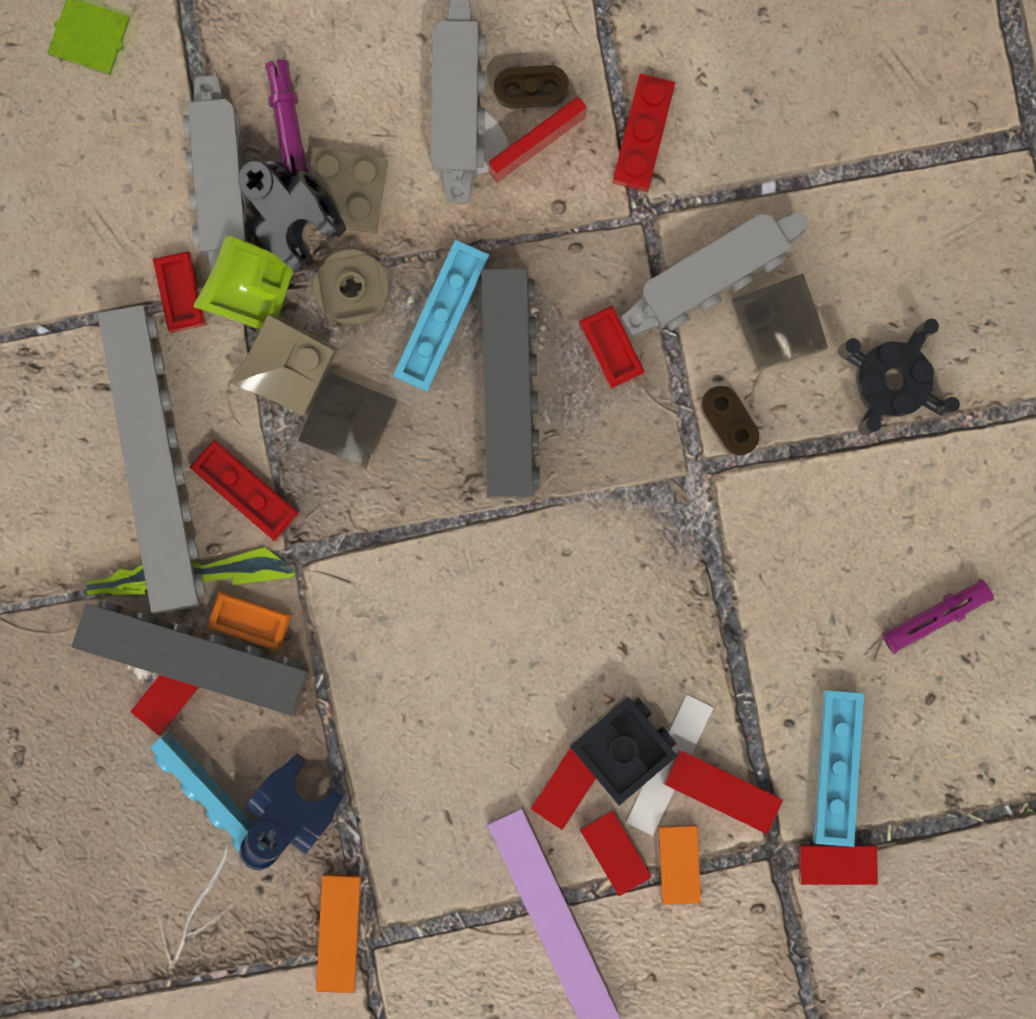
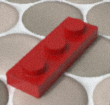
(644, 132)

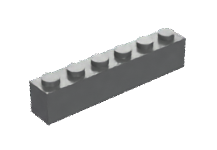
(508, 383)
(191, 659)

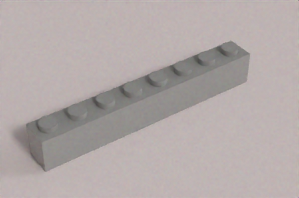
(149, 459)

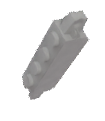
(455, 101)
(216, 168)
(712, 271)

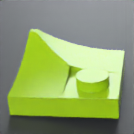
(245, 284)

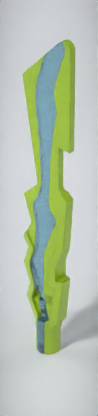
(244, 568)

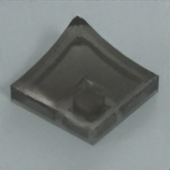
(780, 322)
(347, 420)

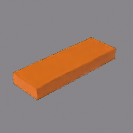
(338, 933)

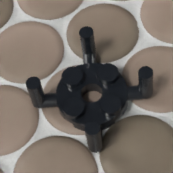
(914, 368)

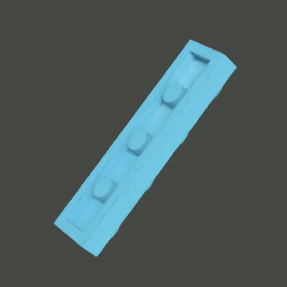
(441, 316)
(838, 768)
(202, 787)

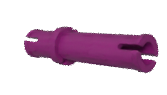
(284, 102)
(977, 596)

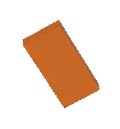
(249, 621)
(679, 864)

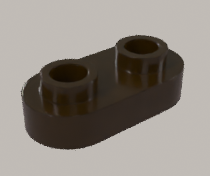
(530, 83)
(728, 421)

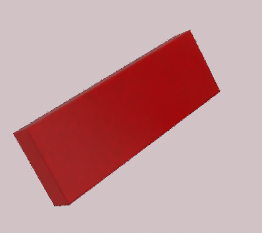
(537, 139)
(244, 490)
(723, 791)

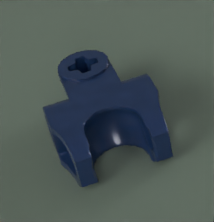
(285, 817)

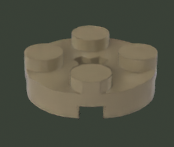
(334, 275)

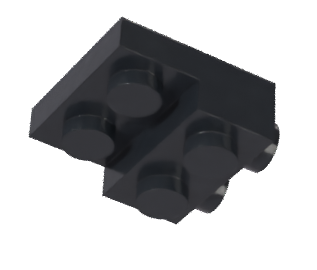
(624, 748)

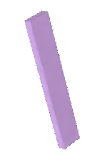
(552, 917)

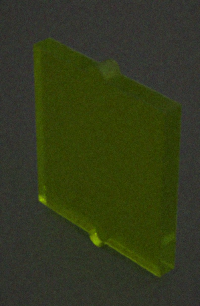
(89, 36)

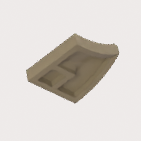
(286, 365)

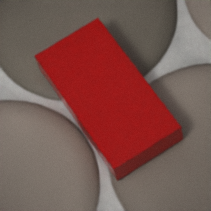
(179, 291)
(611, 347)
(163, 703)
(564, 790)
(615, 853)
(838, 864)

